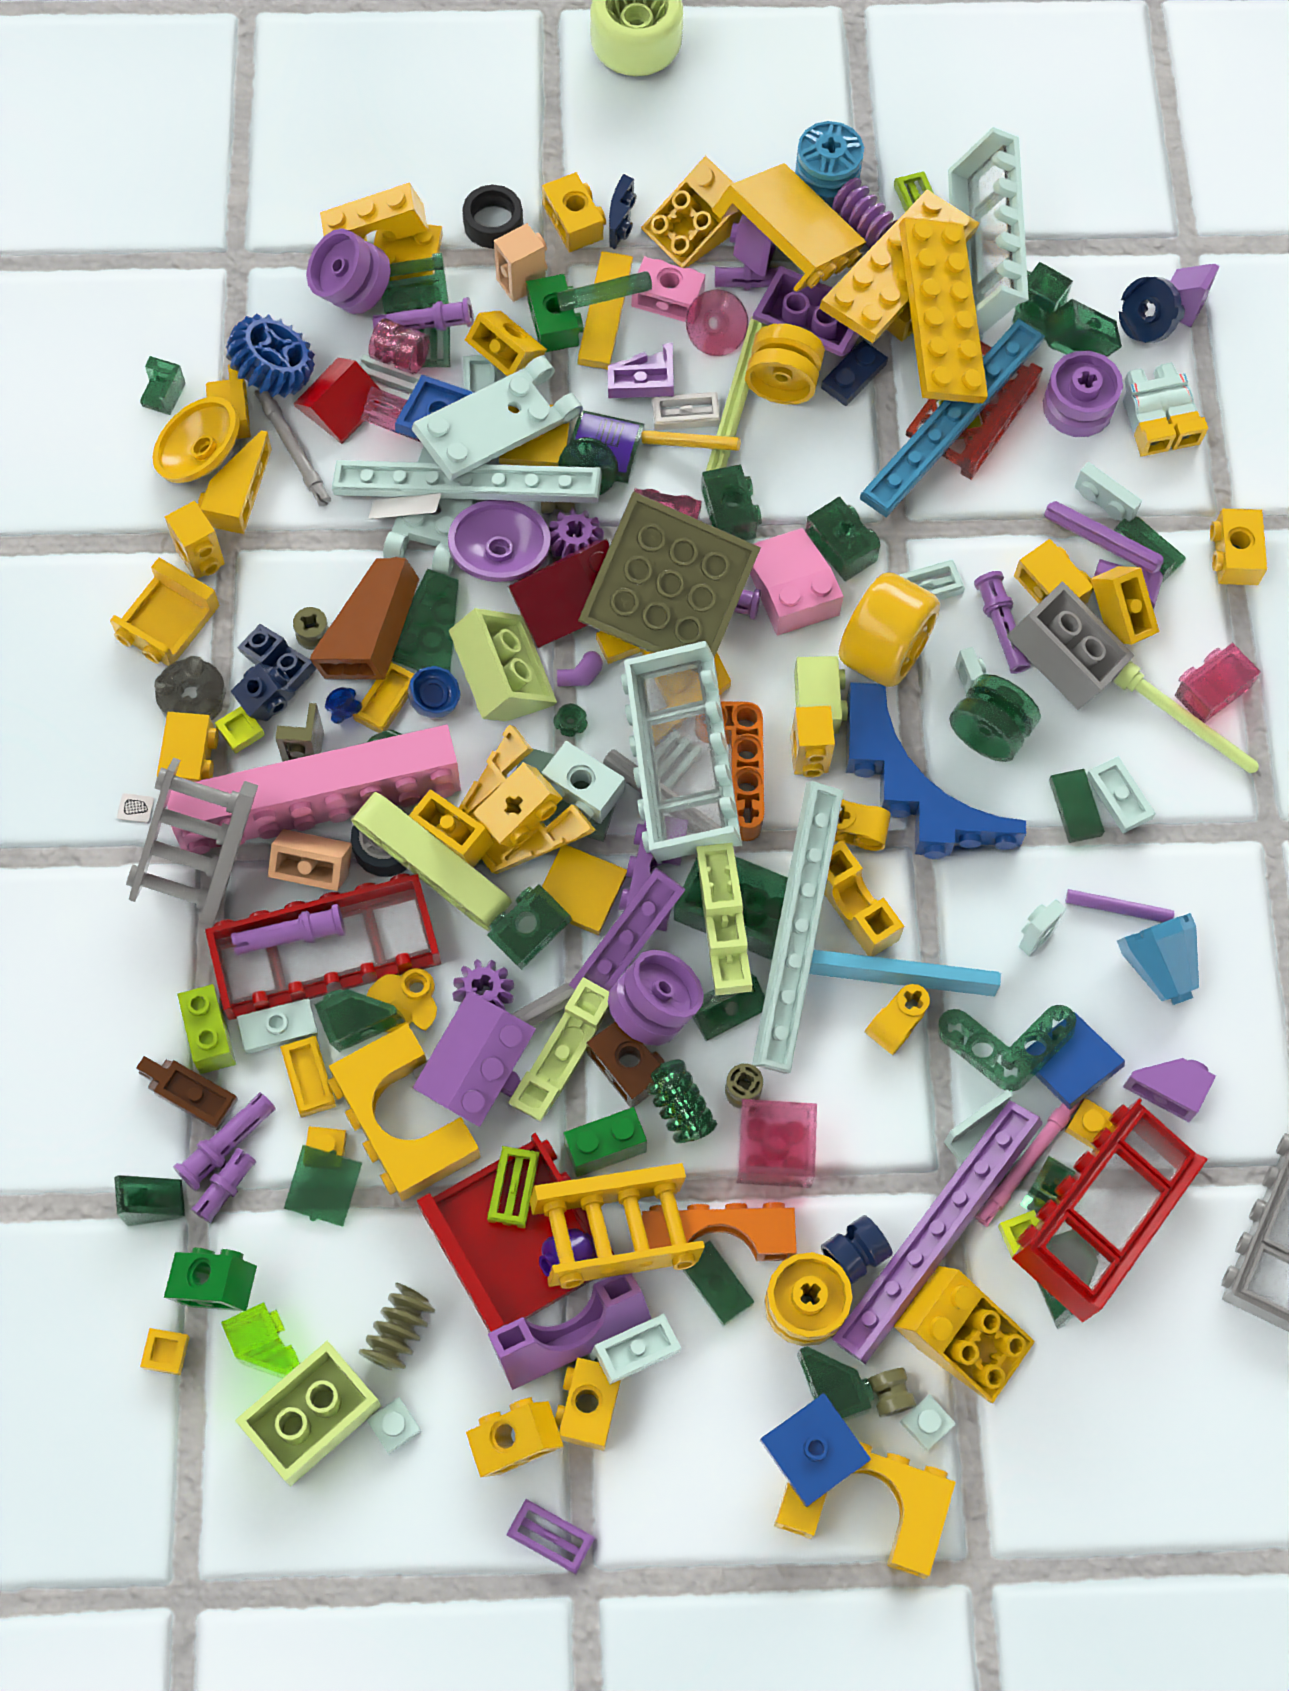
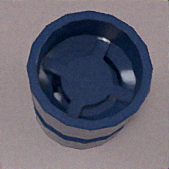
(859, 1248)

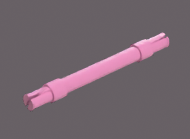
(1002, 1194)

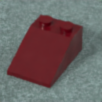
(557, 593)

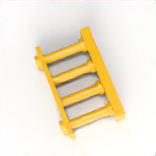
(627, 1189)

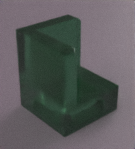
(164, 385)

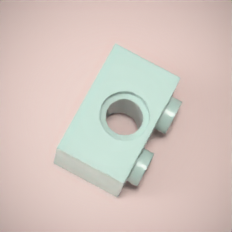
(574, 765)

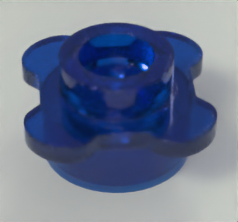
(342, 704)

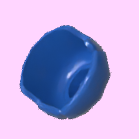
(433, 692)

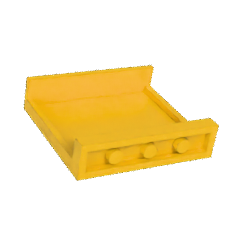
(795, 222)

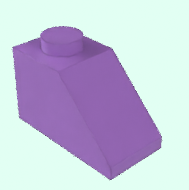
(1194, 286)
(1173, 1085)

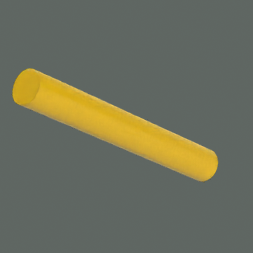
(691, 440)

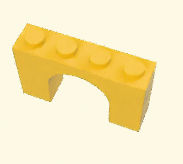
(407, 1163)
(921, 1501)

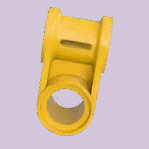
(863, 826)
(895, 1021)

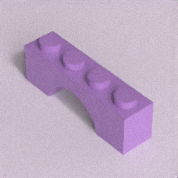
(535, 1350)

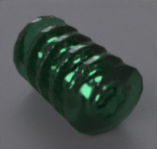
(680, 1102)

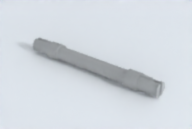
(310, 476)

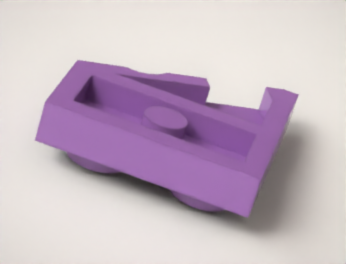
(643, 375)

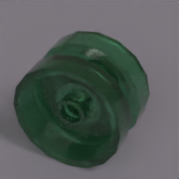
(995, 717)

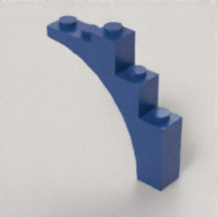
(905, 790)

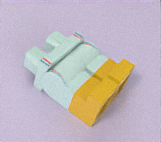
(1162, 410)

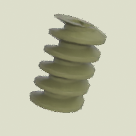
(397, 1329)

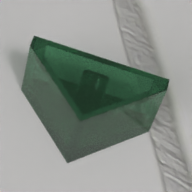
(1045, 1183)
(148, 1199)

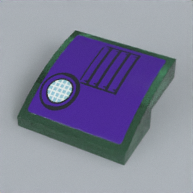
(618, 434)

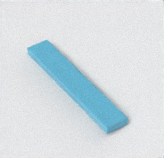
(905, 973)

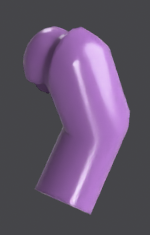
(584, 672)

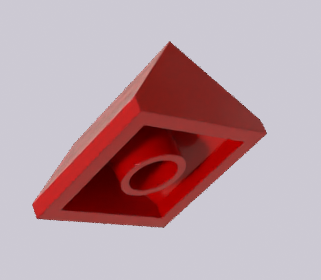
(337, 398)

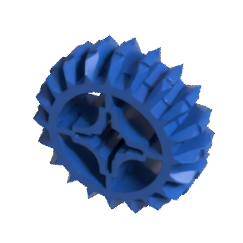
(270, 355)

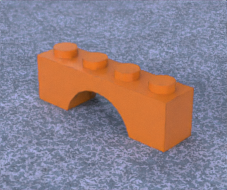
(765, 1230)

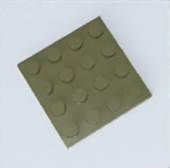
(668, 579)

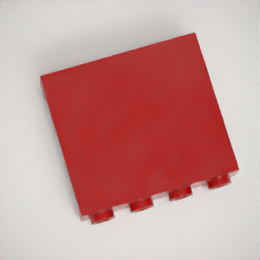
(498, 1260)

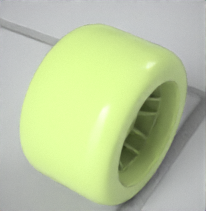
(636, 34)

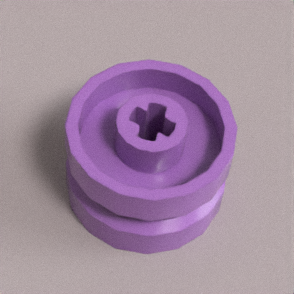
(348, 271)
(1082, 393)
(655, 997)

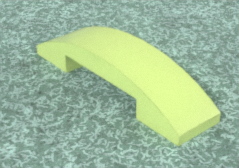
(562, 1051)

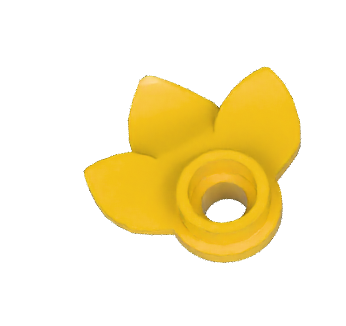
(415, 1007)

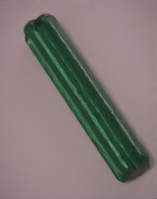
(604, 291)

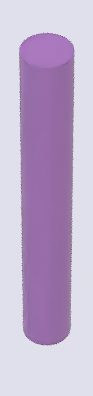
(1119, 906)

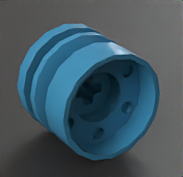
(829, 158)

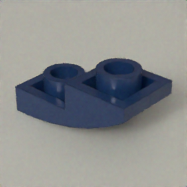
(619, 212)
(272, 650)

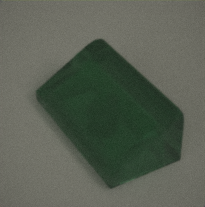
(728, 1010)

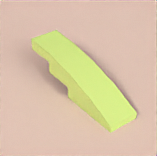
(724, 919)

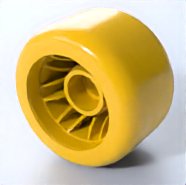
(889, 629)

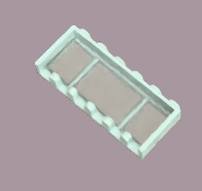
(989, 189)
(680, 751)

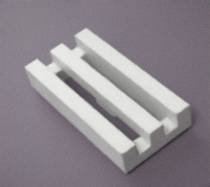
(686, 415)

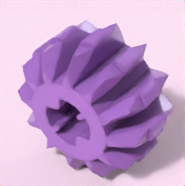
(568, 527)
(476, 979)

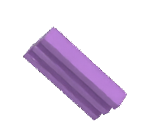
(580, 1553)

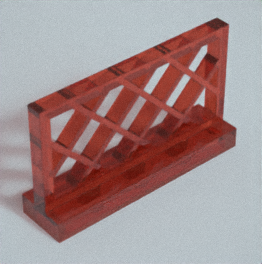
(994, 425)

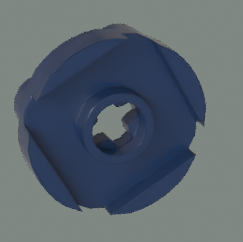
(1167, 312)

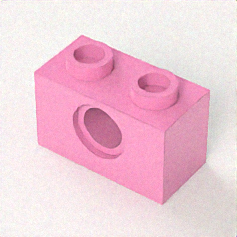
(673, 301)

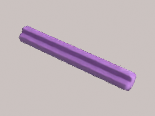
(1104, 537)

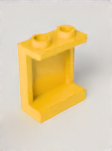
(166, 614)

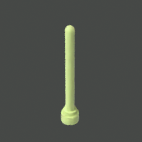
(1132, 679)

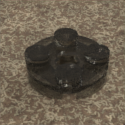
(193, 673)

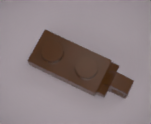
(188, 1091)

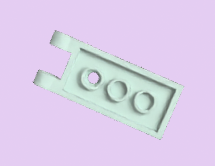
(484, 428)
(427, 528)

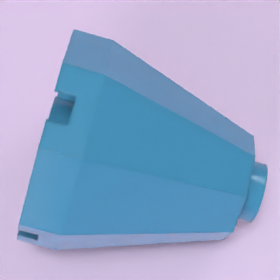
(1166, 957)

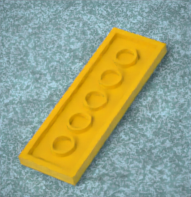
(876, 285)
(943, 310)

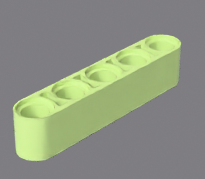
(431, 860)

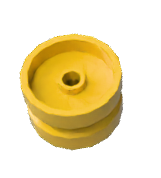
(785, 364)
(814, 1277)

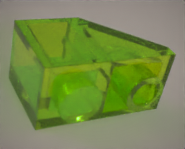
(257, 1341)

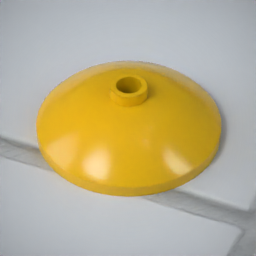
(196, 440)

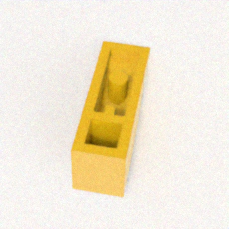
(235, 487)

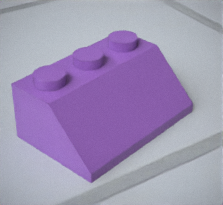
(801, 308)
(474, 1058)

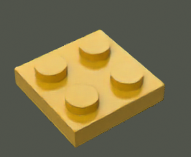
(410, 248)

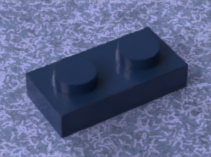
(854, 372)

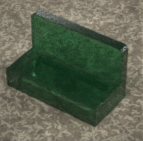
(1143, 534)

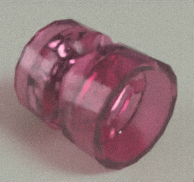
(399, 347)

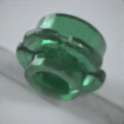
(574, 712)

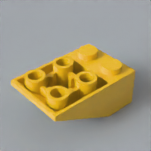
(685, 220)
(964, 1332)

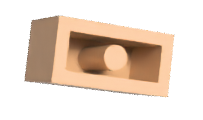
(519, 259)
(310, 860)

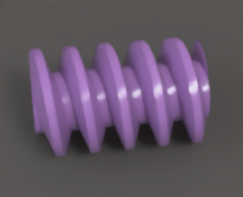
(862, 211)

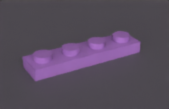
(630, 931)

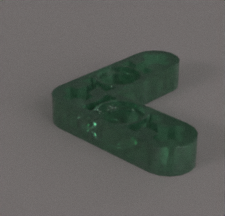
(1012, 1056)

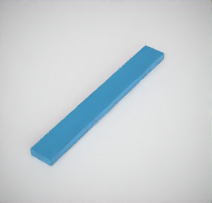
(949, 422)

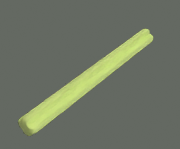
(736, 399)

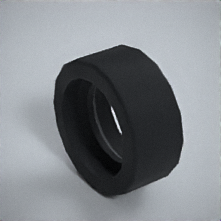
(486, 197)

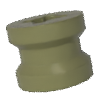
(309, 636)

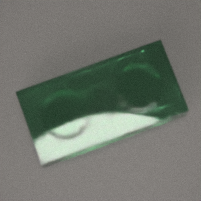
(718, 1285)

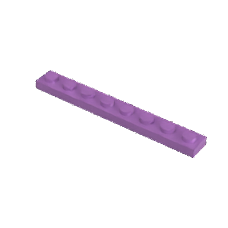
(937, 1232)

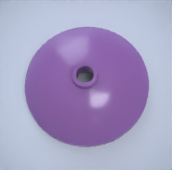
(499, 540)

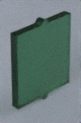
(323, 1185)

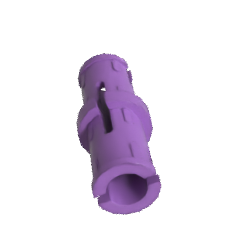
(742, 277)
(223, 1185)

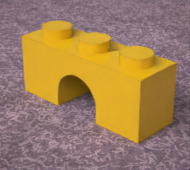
(392, 210)
(869, 920)

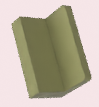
(301, 741)

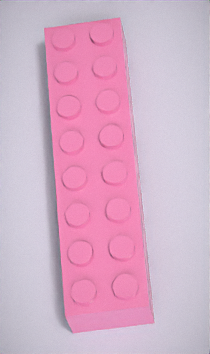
(328, 786)

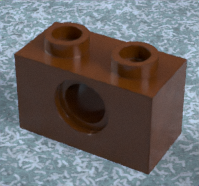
(630, 1082)

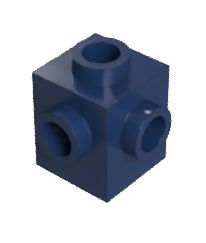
(263, 691)

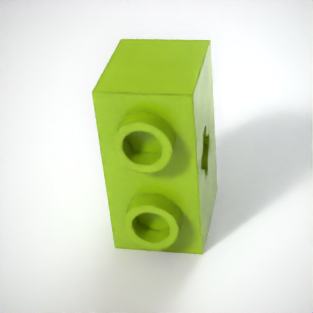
(206, 1029)

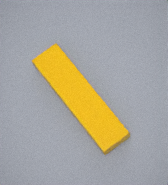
(604, 317)

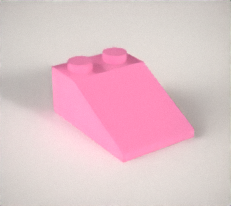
(795, 582)

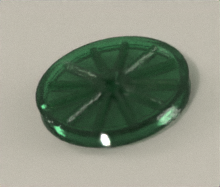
(591, 453)

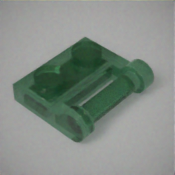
(417, 291)

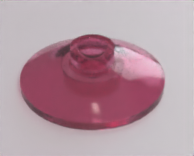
(730, 317)

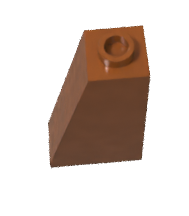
(369, 624)

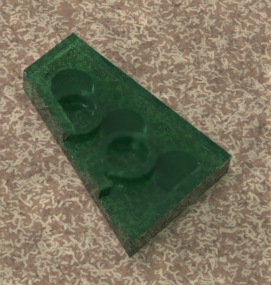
(426, 633)

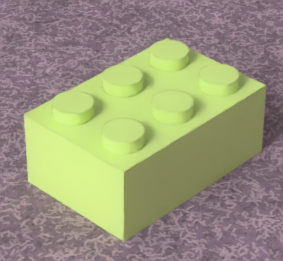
(308, 1413)

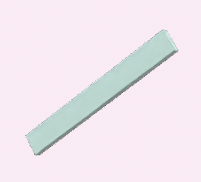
(481, 483)
(798, 928)

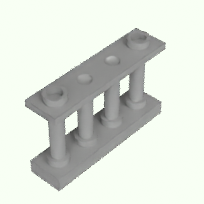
(226, 835)

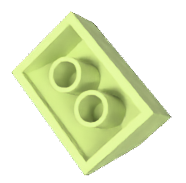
(501, 665)

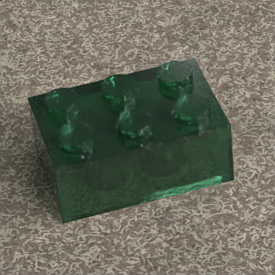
(761, 898)

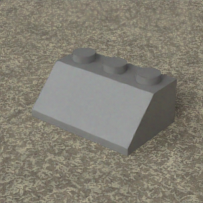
(1070, 646)

